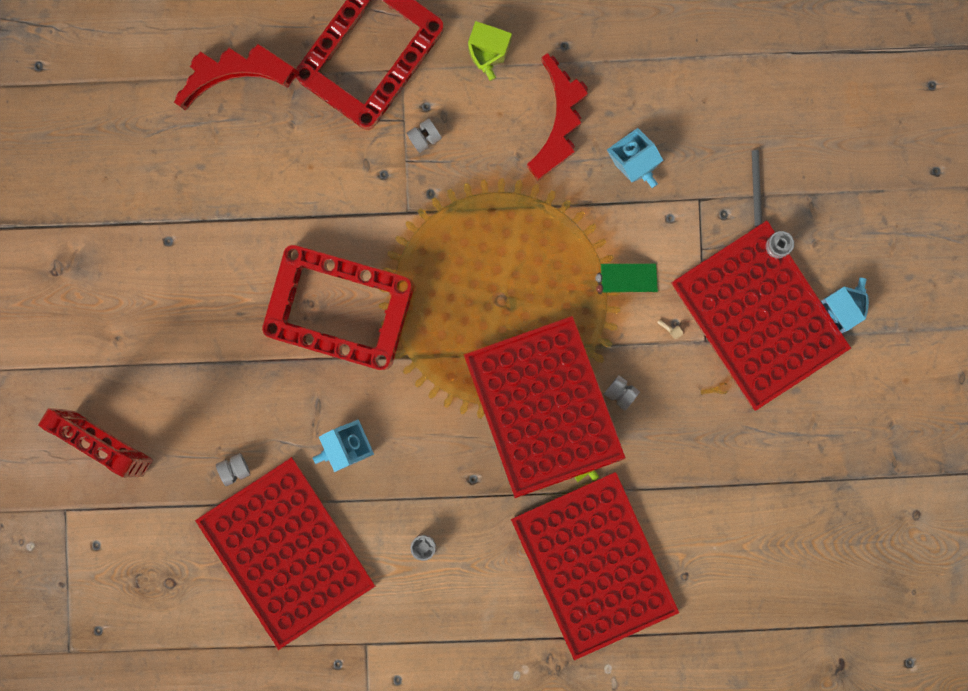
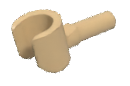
(675, 333)

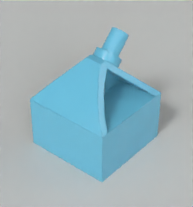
(636, 157)
(848, 306)
(344, 446)

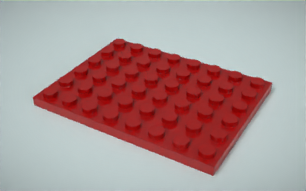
(760, 317)
(544, 407)
(285, 553)
(595, 566)

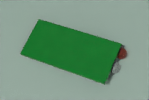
(627, 278)

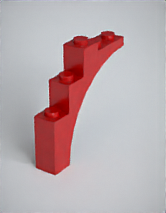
(232, 65)
(567, 96)

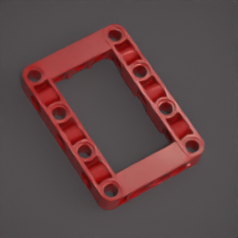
(397, 75)
(284, 294)
(70, 423)

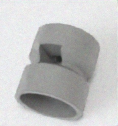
(417, 138)
(779, 244)
(621, 392)
(233, 469)
(423, 547)

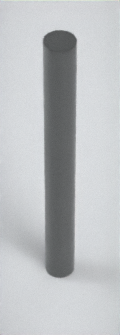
(756, 188)

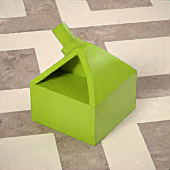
(488, 47)

